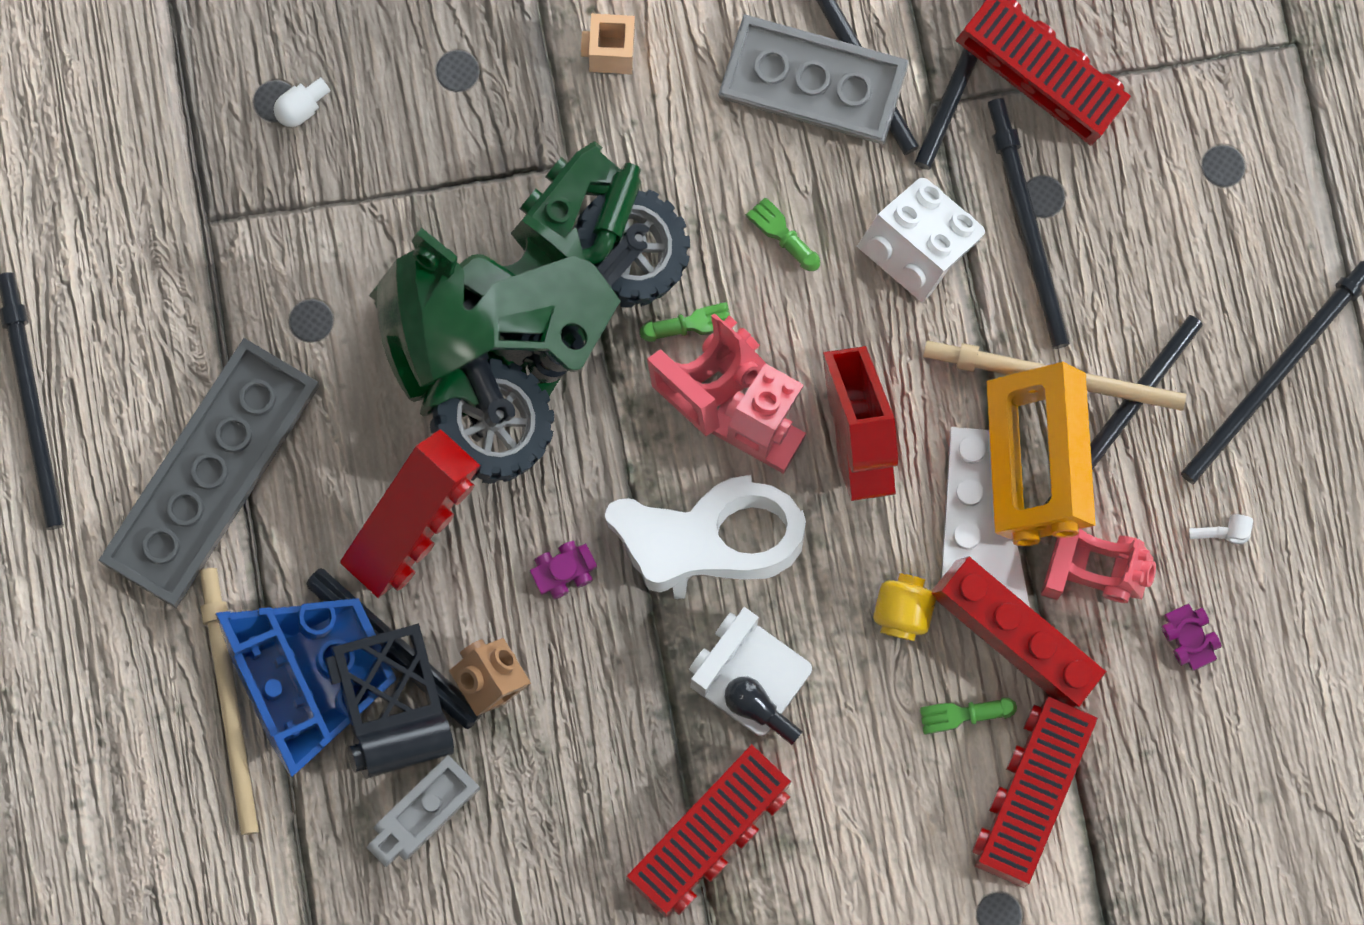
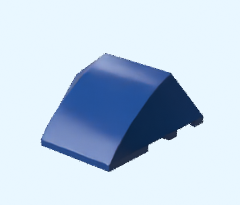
(286, 676)

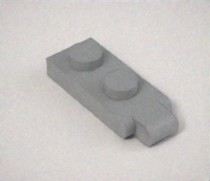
(422, 812)

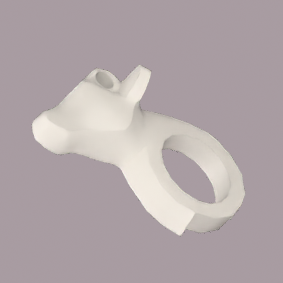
(676, 544)

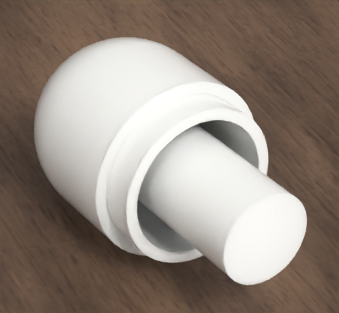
(299, 103)

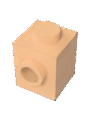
(609, 43)

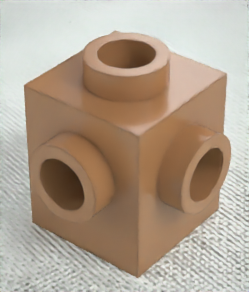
(489, 675)

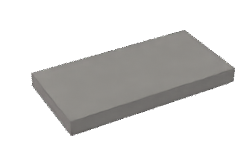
(813, 79)

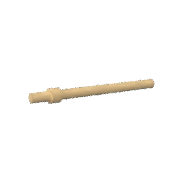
(969, 357)
(228, 702)

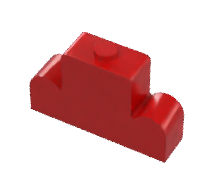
(862, 423)

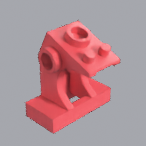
(725, 352)
(759, 422)
(1130, 573)

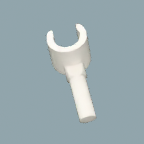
(1237, 532)

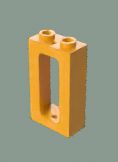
(1069, 454)

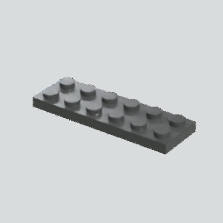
(209, 473)

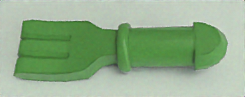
(773, 224)
(699, 322)
(950, 716)

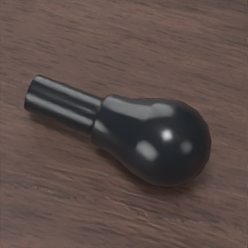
(749, 700)

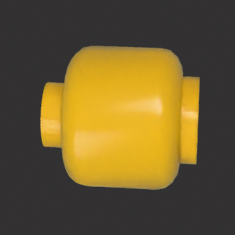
(904, 607)

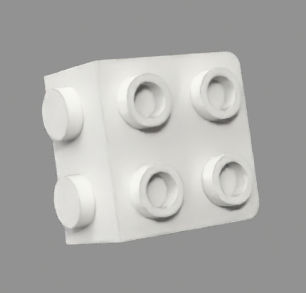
(920, 237)
(750, 652)

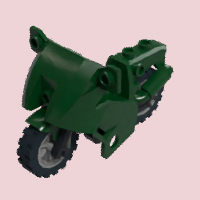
(474, 326)

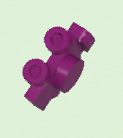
(571, 564)
(1192, 643)

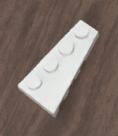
(970, 512)

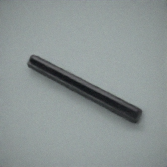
(450, 697)

